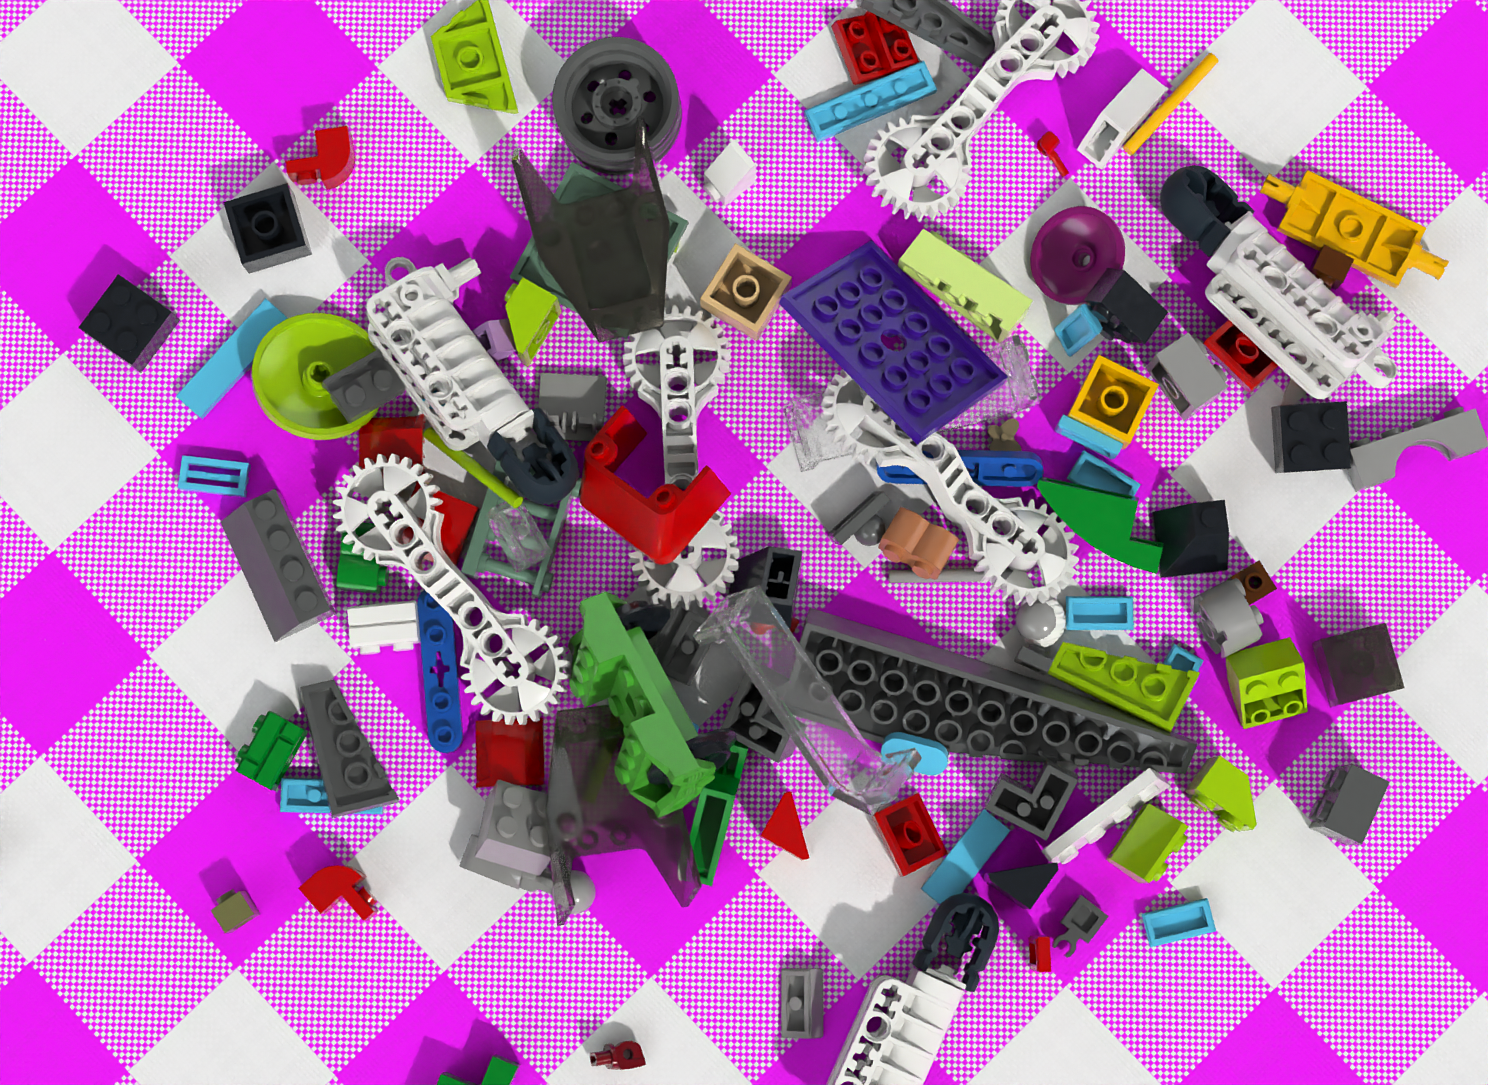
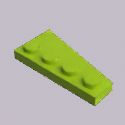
(1130, 685)

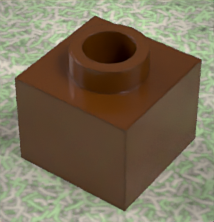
(1331, 266)
(1265, 583)

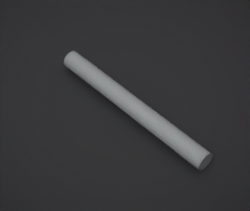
(946, 575)

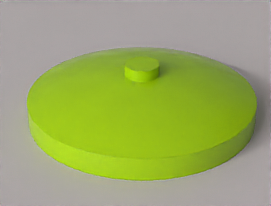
(291, 372)

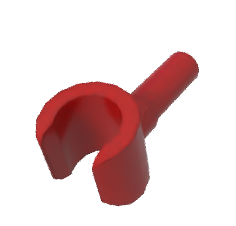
(1046, 146)

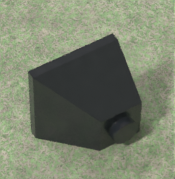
(1193, 538)

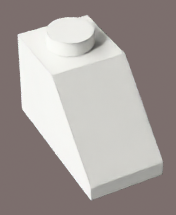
(729, 174)

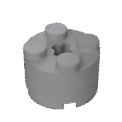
(1227, 618)

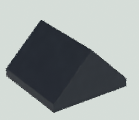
(1022, 884)

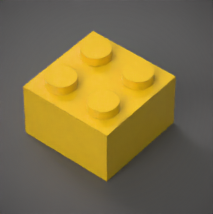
(1113, 400)

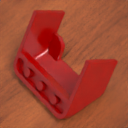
(655, 525)

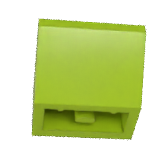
(1267, 682)
(1225, 792)
(1147, 844)

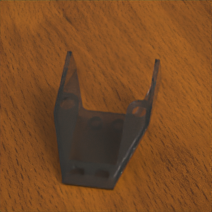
(607, 247)
(597, 815)

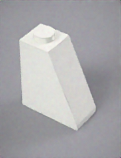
(1121, 118)

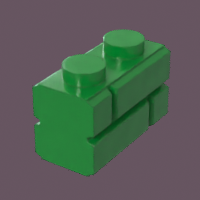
(270, 750)

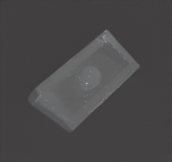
(518, 535)

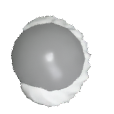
(1041, 622)

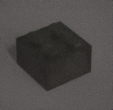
(1358, 665)

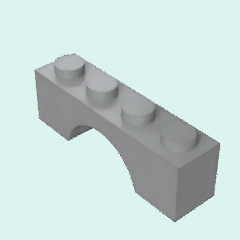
(1453, 437)

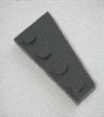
(938, 24)
(346, 763)

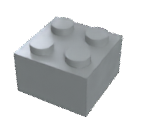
(1187, 375)
(514, 829)

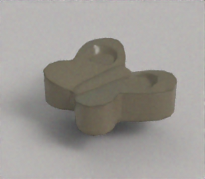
(1003, 436)

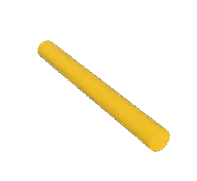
(1170, 104)

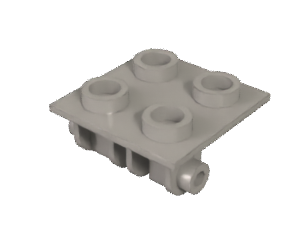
(573, 404)

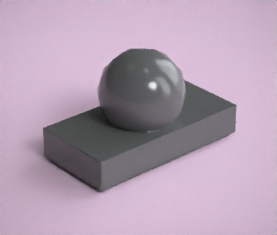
(863, 522)

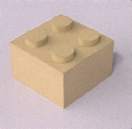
(745, 292)

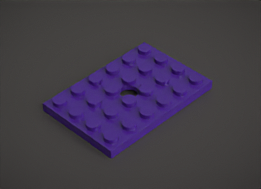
(869, 297)

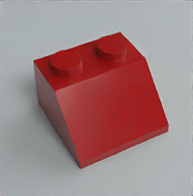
(1239, 356)

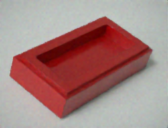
(1039, 953)

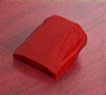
(393, 436)
(510, 753)

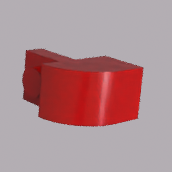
(333, 162)
(338, 882)

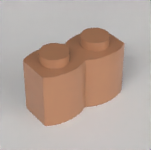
(918, 544)

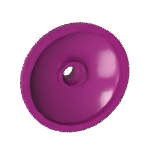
(1064, 244)

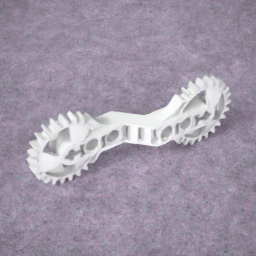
(976, 105)
(681, 446)
(953, 491)
(451, 589)

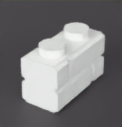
(384, 625)

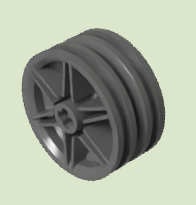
(602, 63)

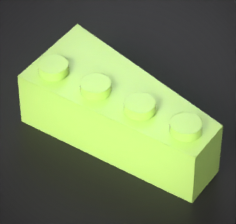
(965, 285)

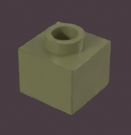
(234, 910)

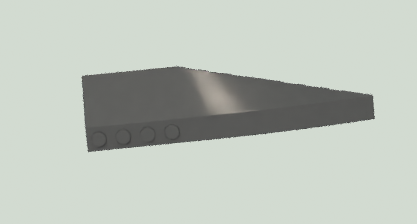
(976, 706)

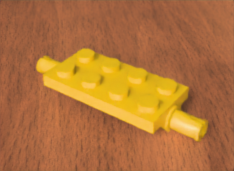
(1367, 232)

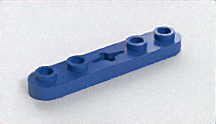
(983, 466)
(444, 702)

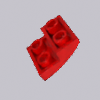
(873, 47)

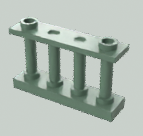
(479, 561)

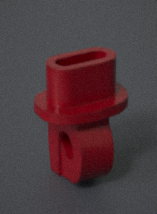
(613, 1056)

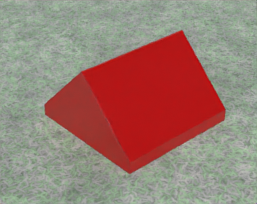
(785, 829)
(909, 834)

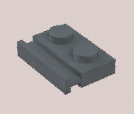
(363, 386)
(677, 647)

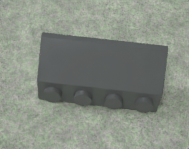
(277, 565)

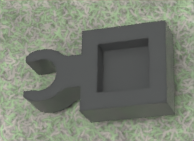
(1081, 922)

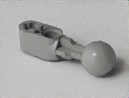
(581, 883)

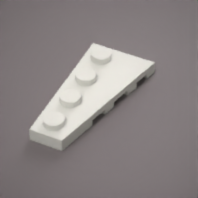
(1105, 816)

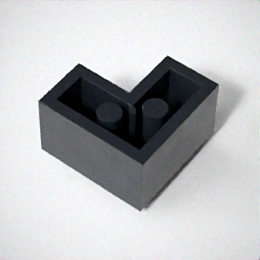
(1124, 307)

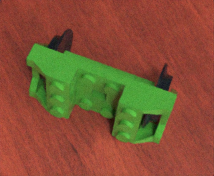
(661, 752)

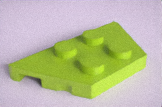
(474, 61)

